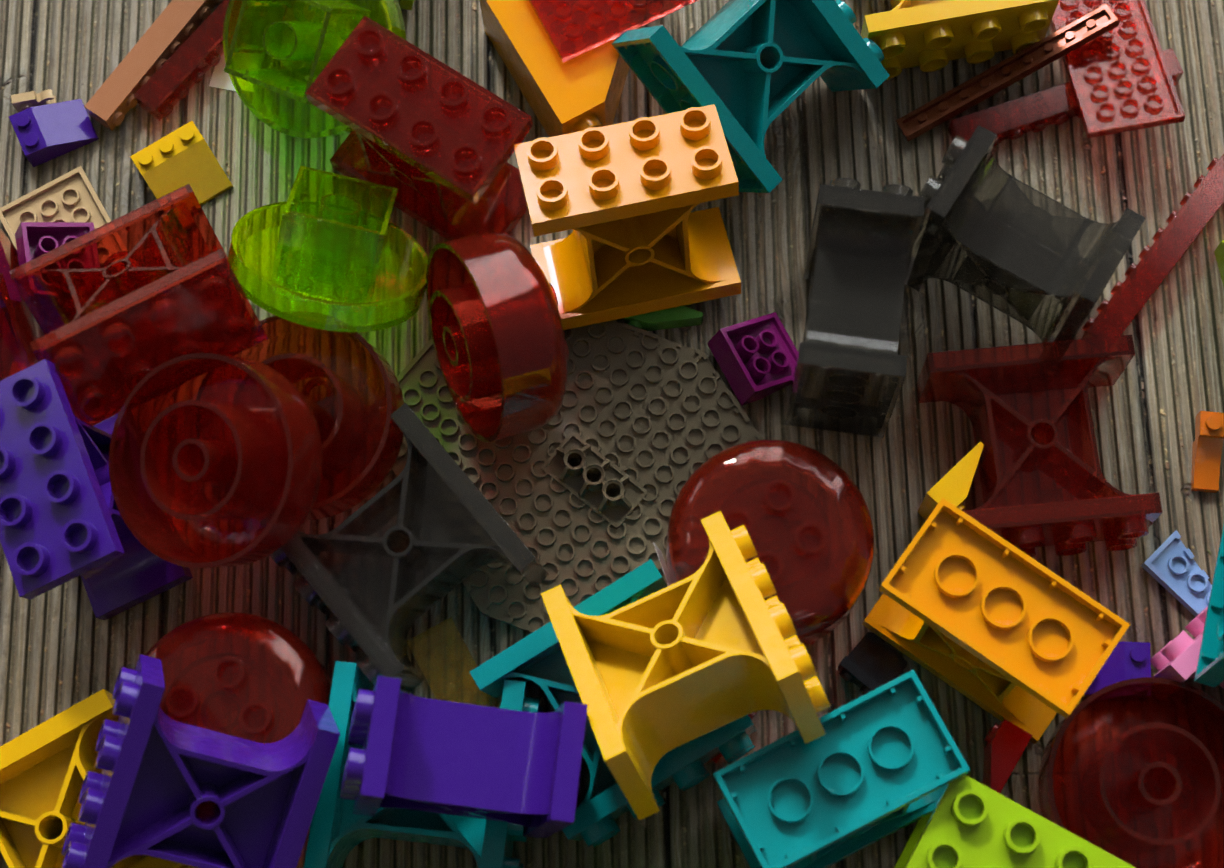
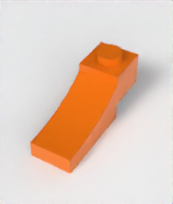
(1207, 451)

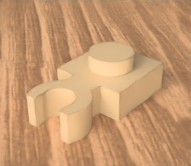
(31, 99)

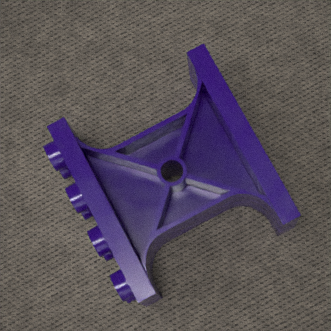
(61, 503)
(464, 759)
(196, 790)

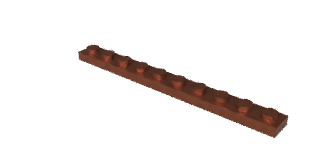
(1007, 72)

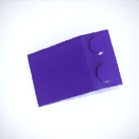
(53, 130)
(1125, 662)

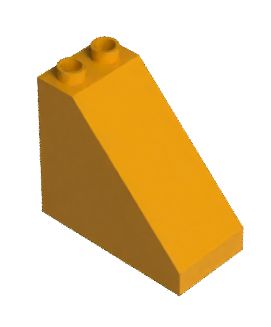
(561, 94)

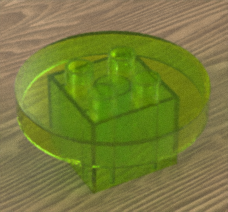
(284, 45)
(330, 256)

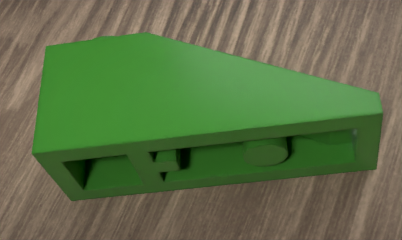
(666, 319)

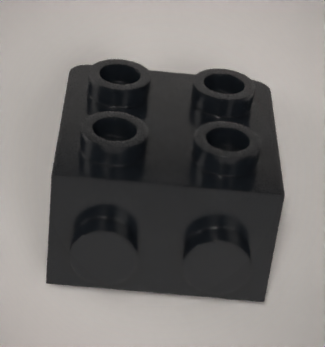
(871, 664)

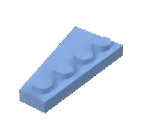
(1180, 574)

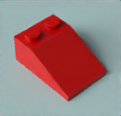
(1002, 753)

